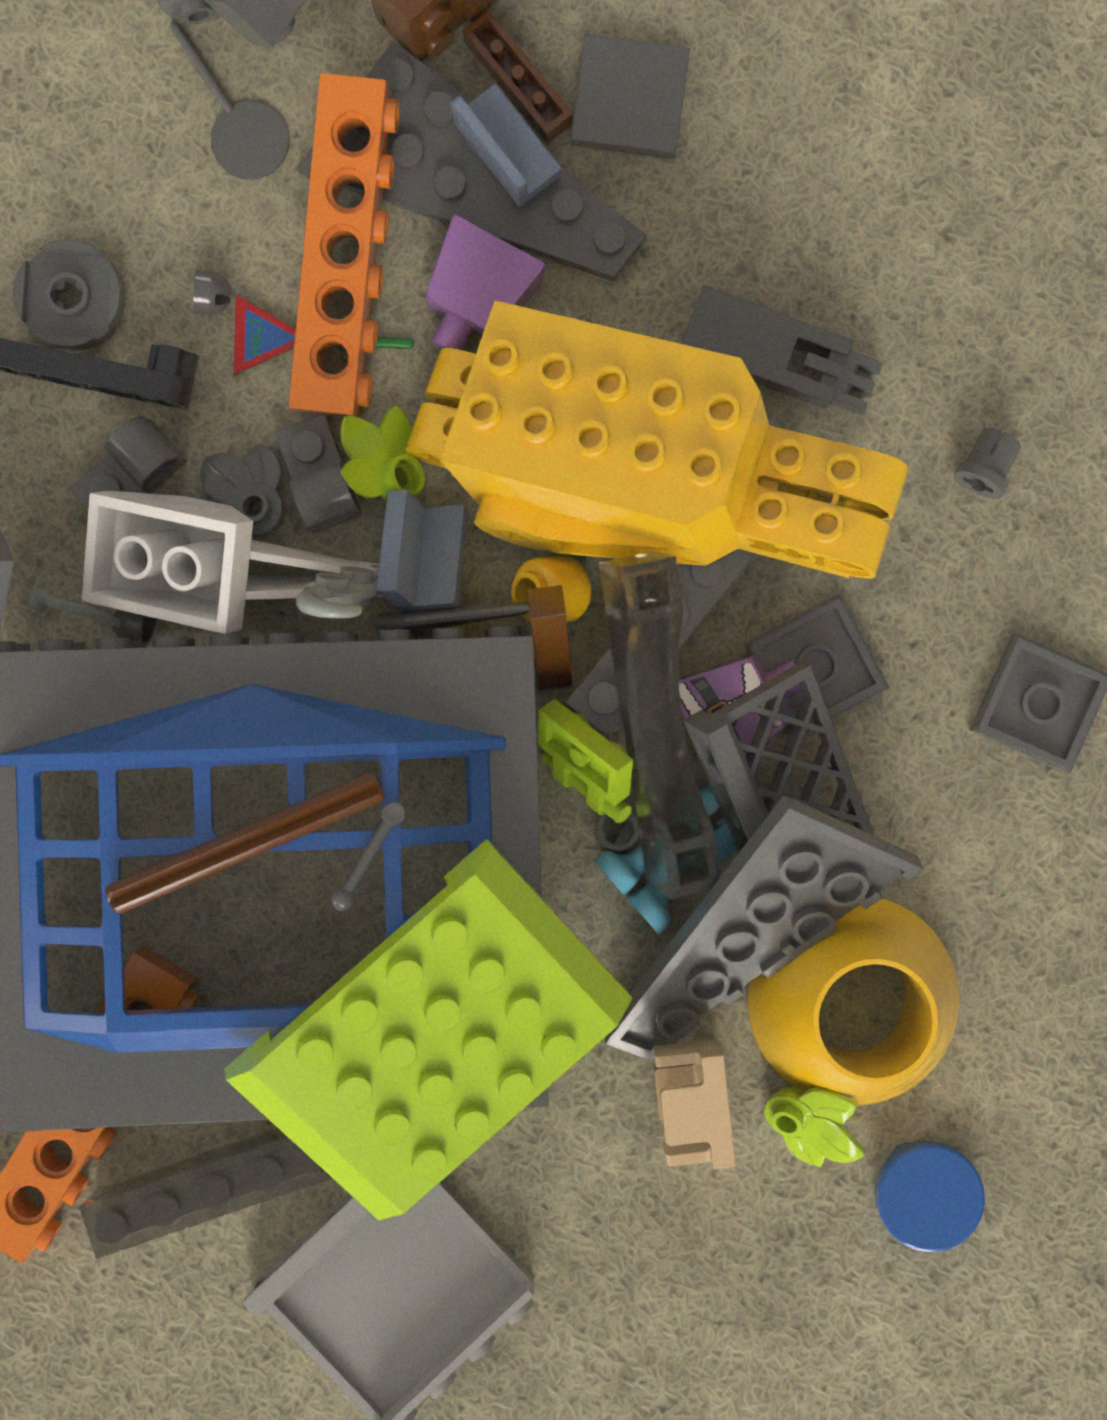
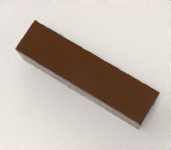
(517, 77)
(550, 636)

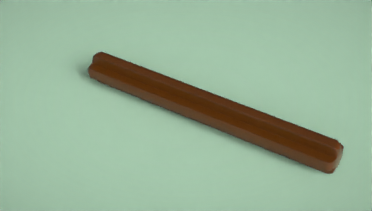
(244, 843)

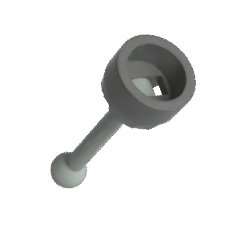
(123, 623)

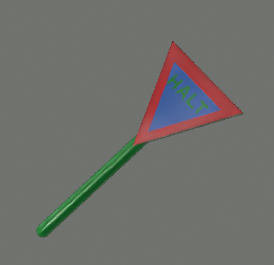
(264, 337)

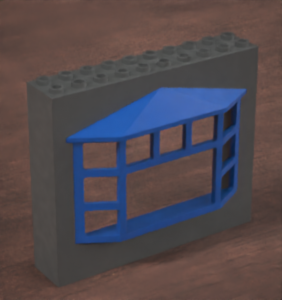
(201, 712)

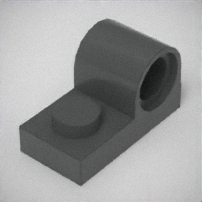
(136, 462)
(315, 473)

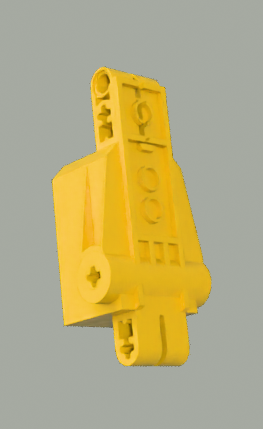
(642, 448)

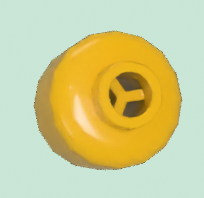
(554, 571)

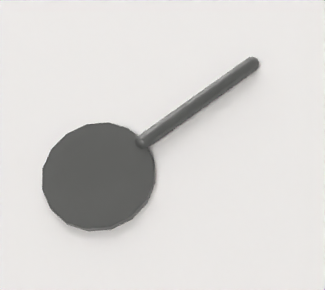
(247, 135)

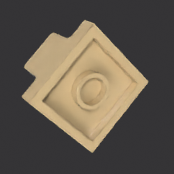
(694, 1103)

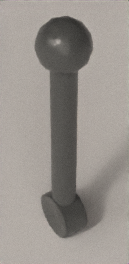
(392, 814)

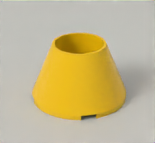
(788, 1006)

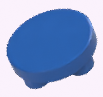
(929, 1196)

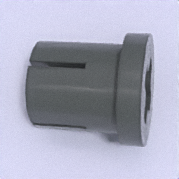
(988, 464)

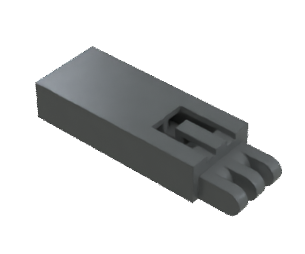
(766, 343)

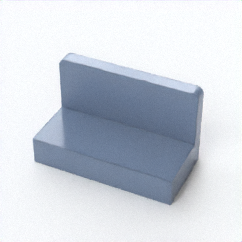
(506, 144)
(421, 553)

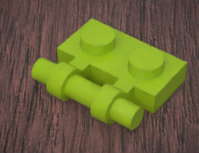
(585, 760)

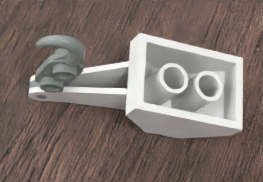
(191, 564)

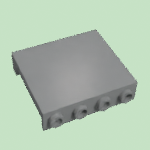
(395, 1298)

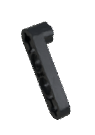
(164, 382)

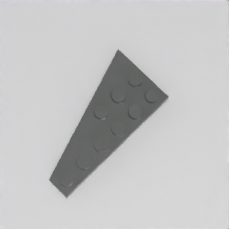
(444, 176)
(758, 917)

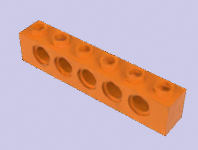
(343, 106)
(33, 1162)

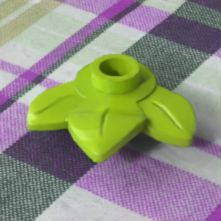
(380, 456)
(814, 1124)

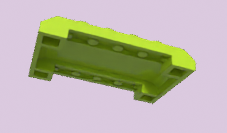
(434, 1037)

